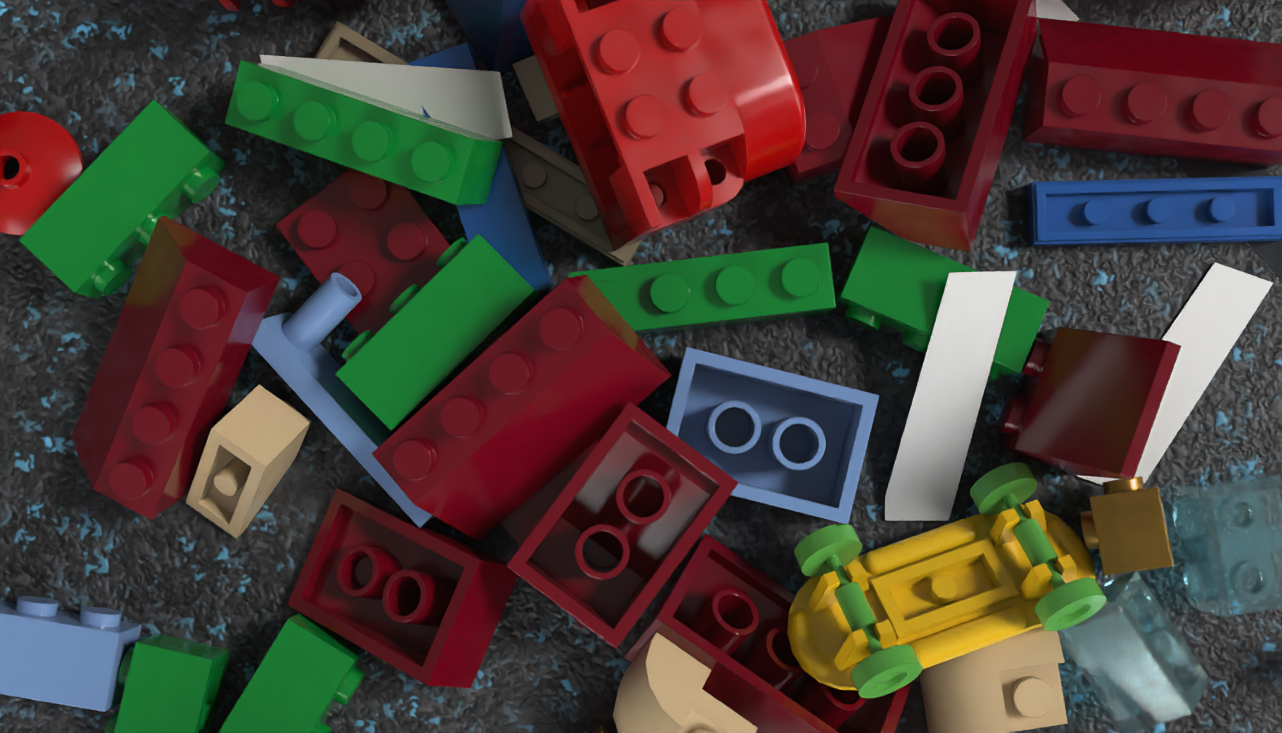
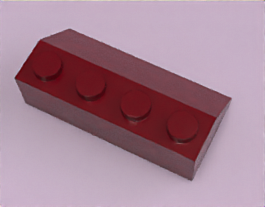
(1155, 93)
(938, 117)
(169, 367)
(522, 410)
(738, 628)

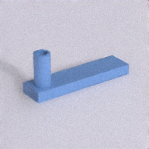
(295, 353)

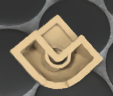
(997, 687)
(666, 695)

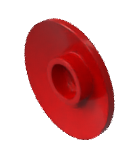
(47, 168)

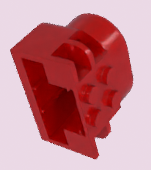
(667, 102)

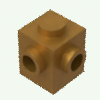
(1128, 527)

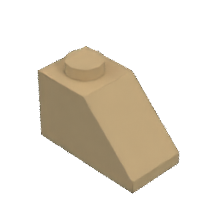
(246, 459)

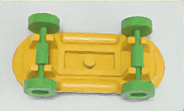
(940, 593)

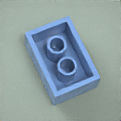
(774, 432)

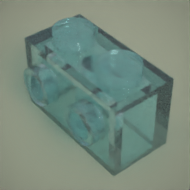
(1232, 543)
(1135, 658)

